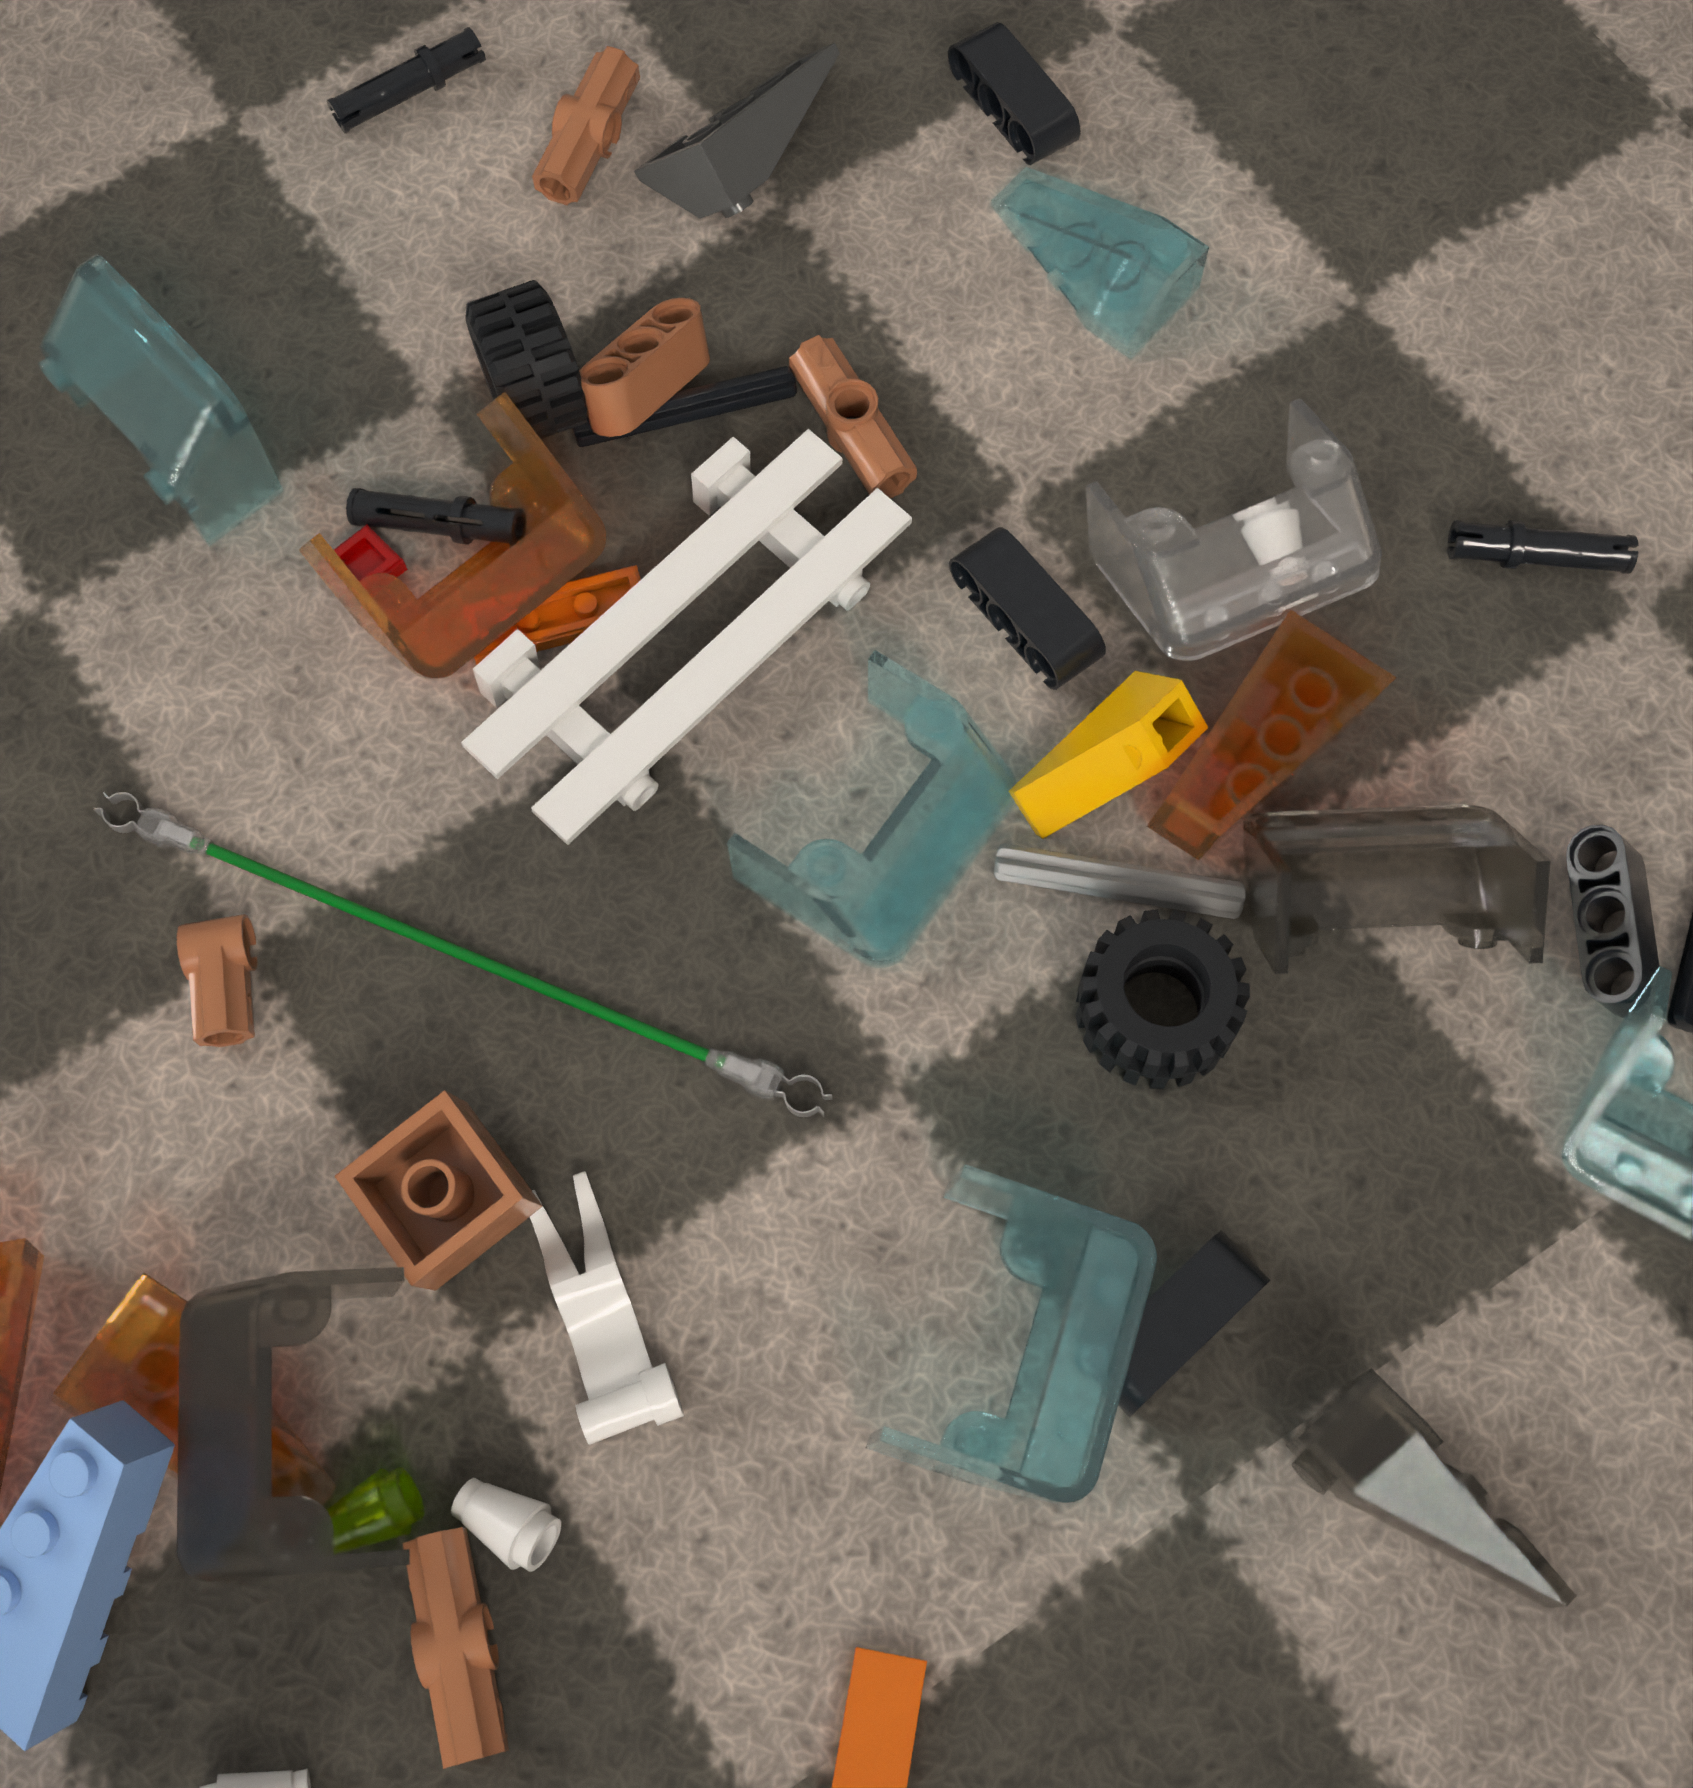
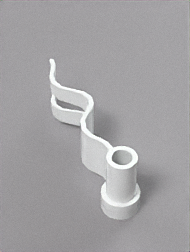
(603, 1329)

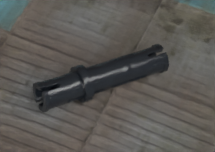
(406, 80)
(498, 525)
(1546, 547)

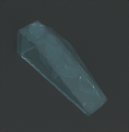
(1108, 258)

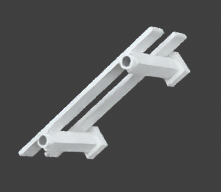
(750, 511)

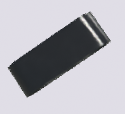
(1015, 91)
(1029, 606)
(1594, 900)
(1187, 1315)

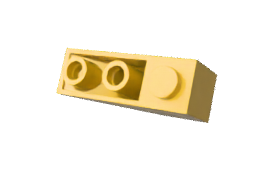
(1111, 751)

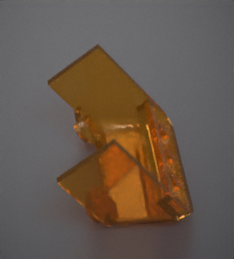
(494, 585)

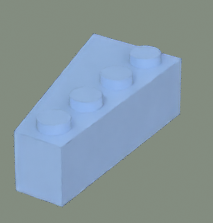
(68, 1562)

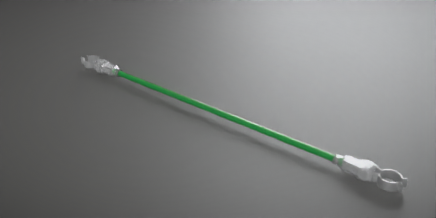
(757, 1076)

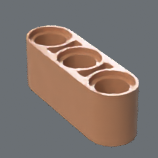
(644, 367)

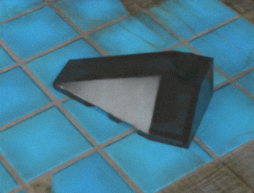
(1383, 1461)

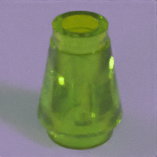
(376, 1510)

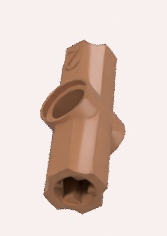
(586, 126)
(838, 394)
(454, 1647)

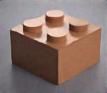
(438, 1191)

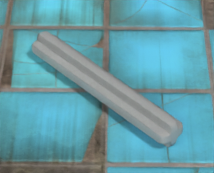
(1119, 881)

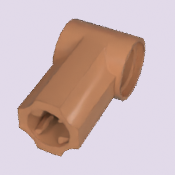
(218, 968)

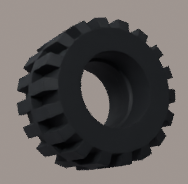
(528, 357)
(1174, 950)

